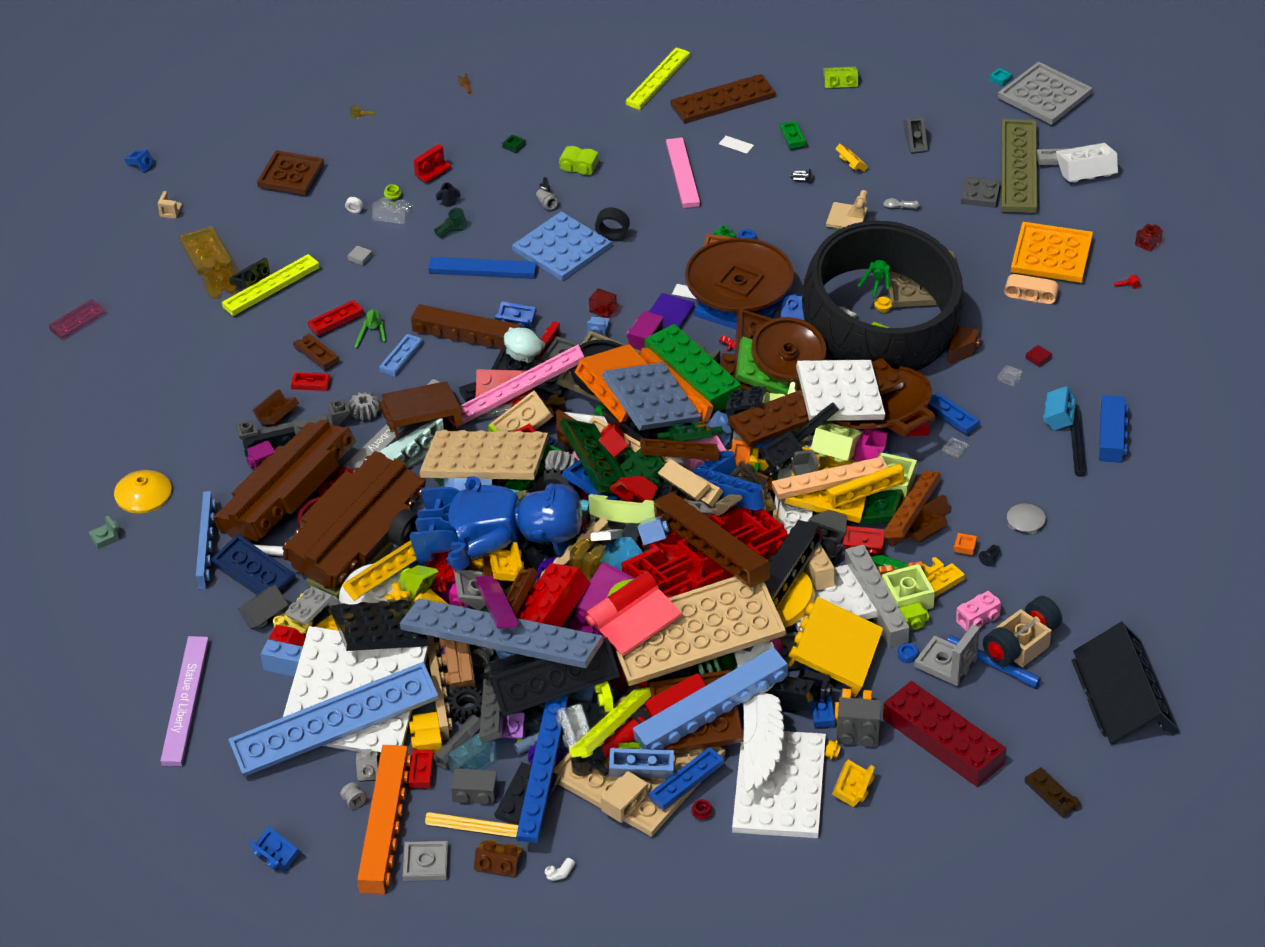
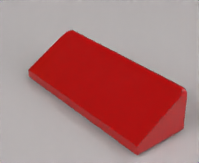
(674, 694)

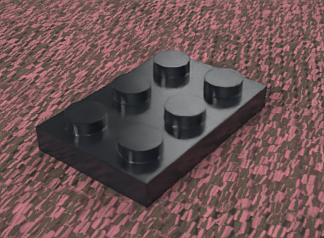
(512, 802)

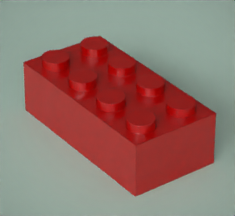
(554, 595)

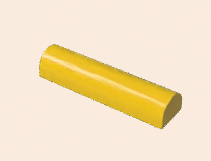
(865, 485)

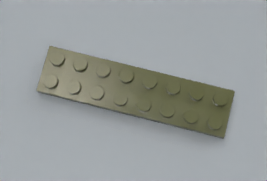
(1018, 166)

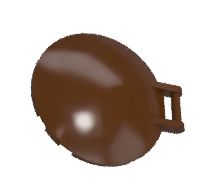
(901, 405)

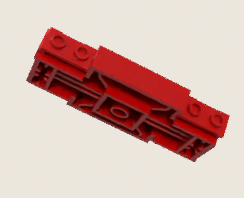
(683, 568)

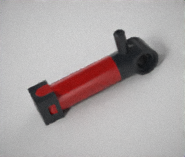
(623, 734)

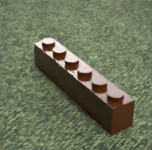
(460, 326)

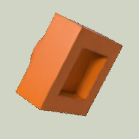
(965, 544)

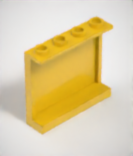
(836, 643)

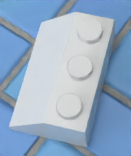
(1087, 162)

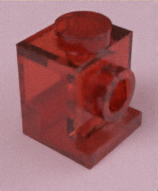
(1150, 232)

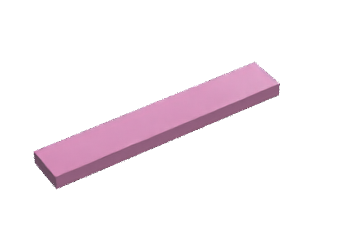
(682, 173)

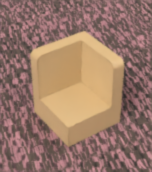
(167, 207)

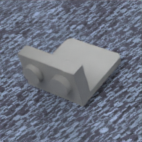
(310, 605)

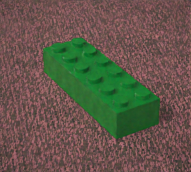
(693, 365)

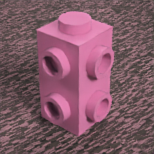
(978, 611)

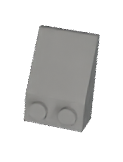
(467, 588)

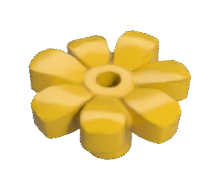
(397, 593)

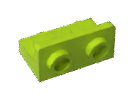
(840, 77)

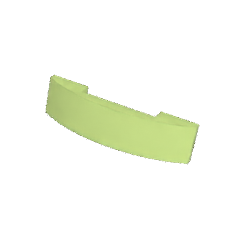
(620, 510)

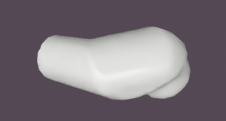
(560, 873)

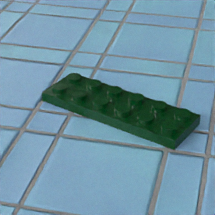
(594, 457)

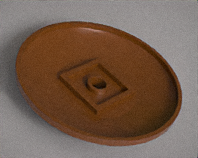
(719, 266)

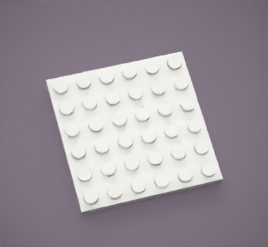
(330, 670)

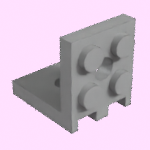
(958, 656)

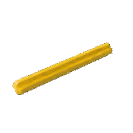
(471, 824)

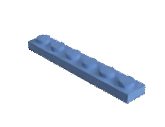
(205, 545)

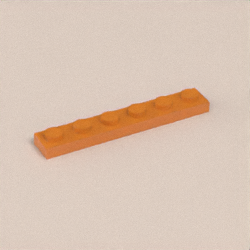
(702, 404)

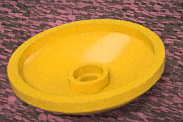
(143, 491)

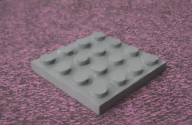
(1045, 93)

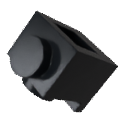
(533, 554)

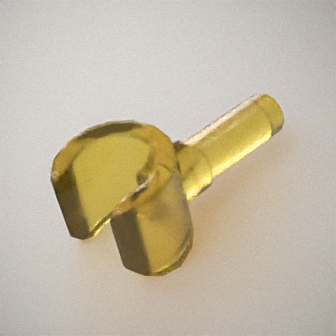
(356, 113)

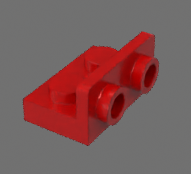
(430, 164)

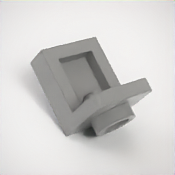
(366, 764)

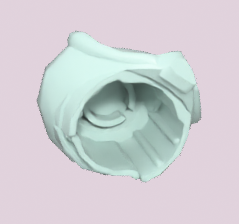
(522, 344)

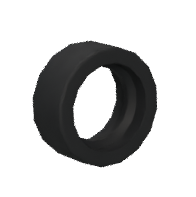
(616, 215)
(402, 526)

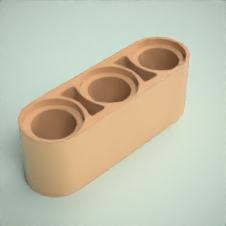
(1031, 289)

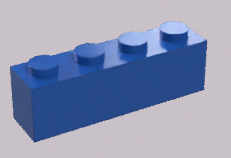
(1112, 428)

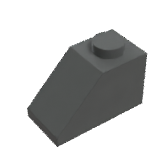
(915, 134)
(831, 524)

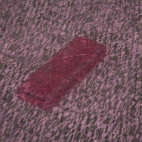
(76, 318)

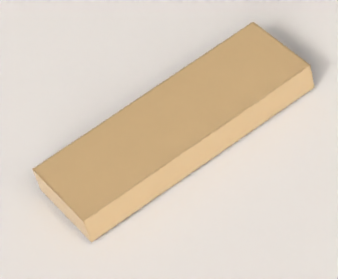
(684, 480)

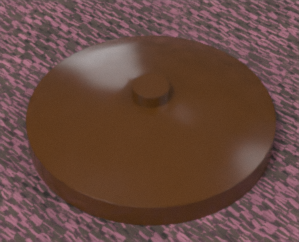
(782, 343)

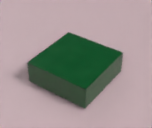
(514, 143)

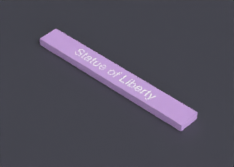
(184, 701)

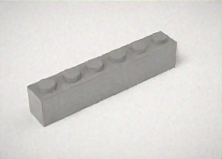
(888, 614)

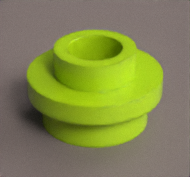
(392, 191)

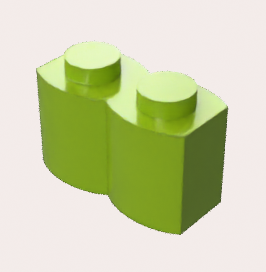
(579, 160)

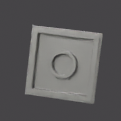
(425, 861)

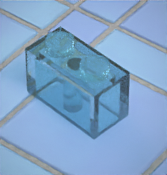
(471, 755)

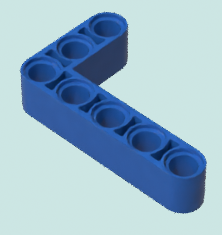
(718, 474)

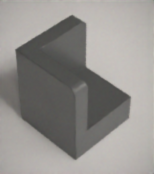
(804, 462)

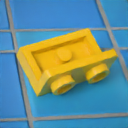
(506, 563)
(853, 783)

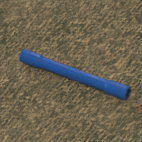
(1023, 675)

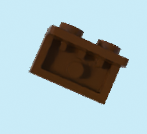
(274, 408)
(497, 858)

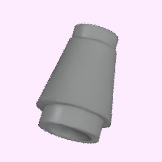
(548, 200)

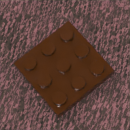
(290, 172)

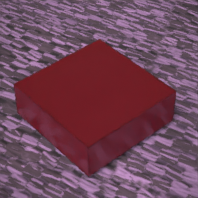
(1038, 355)

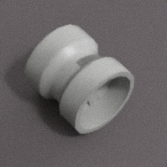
(481, 656)

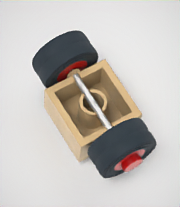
(1023, 633)

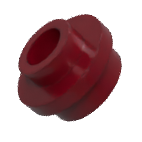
(702, 809)

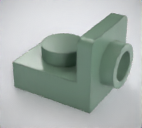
(105, 534)

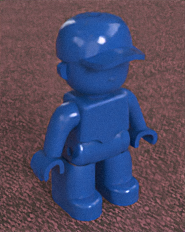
(490, 519)

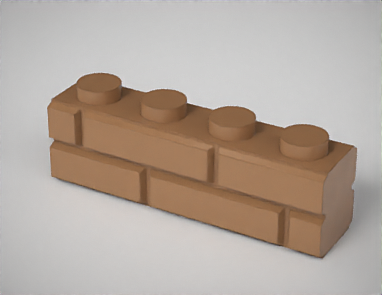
(459, 664)

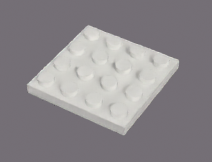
(844, 382)
(846, 594)

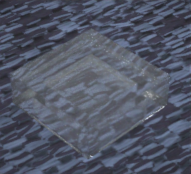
(1010, 375)
(955, 448)

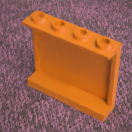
(591, 370)

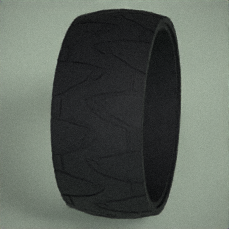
(907, 253)

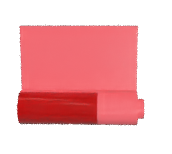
(633, 613)

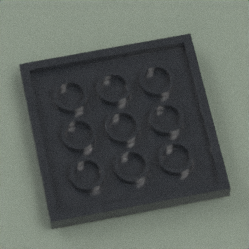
(375, 626)

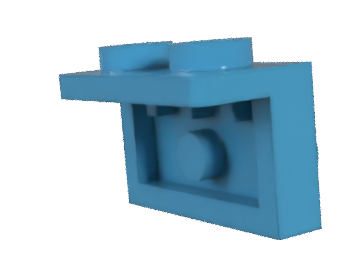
(623, 550)

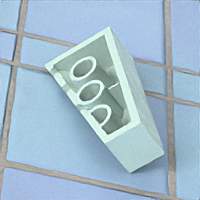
(414, 446)

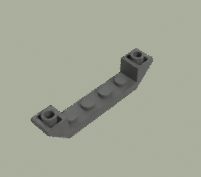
(337, 410)

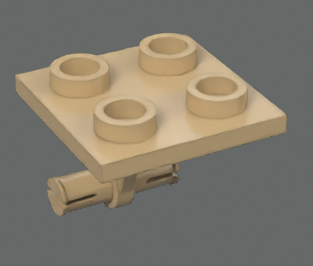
(847, 214)

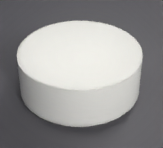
(354, 205)

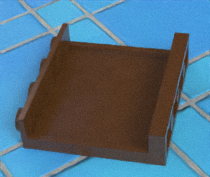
(420, 405)

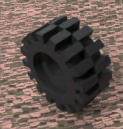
(465, 696)

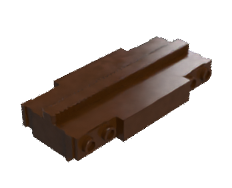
(284, 480)
(352, 519)

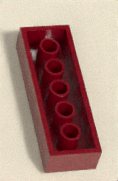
(944, 733)

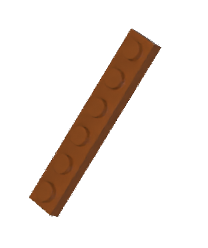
(912, 504)

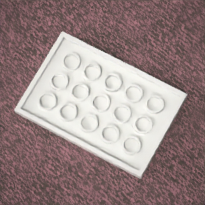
(792, 794)

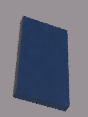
(252, 566)

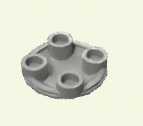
(1026, 518)

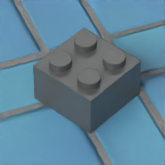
(858, 721)

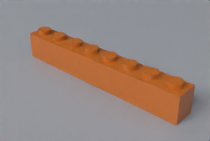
(383, 820)

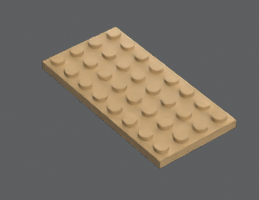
(713, 624)

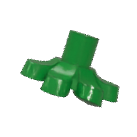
(724, 232)

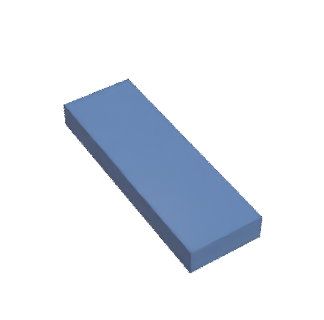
(401, 355)

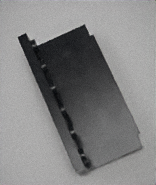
(530, 681)
(1121, 684)

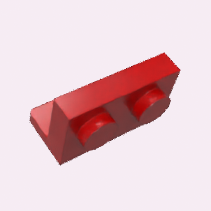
(871, 538)

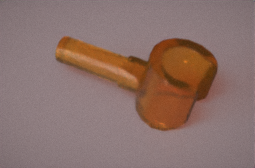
(463, 81)

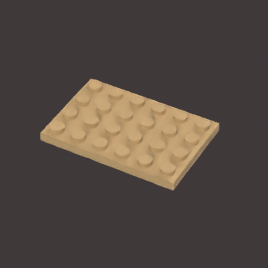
(484, 455)

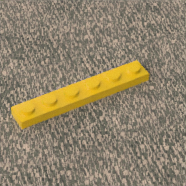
(380, 571)

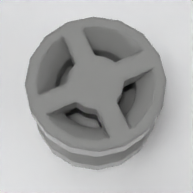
(353, 795)

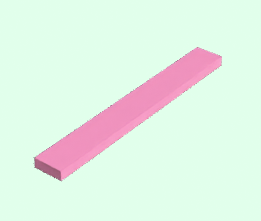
(520, 384)

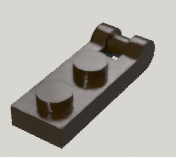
(1052, 792)

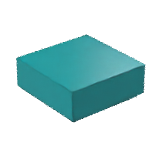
(1000, 77)

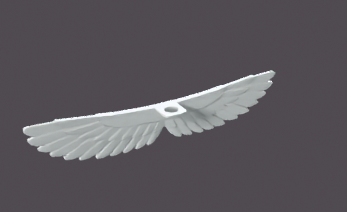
(761, 728)

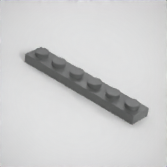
(491, 719)

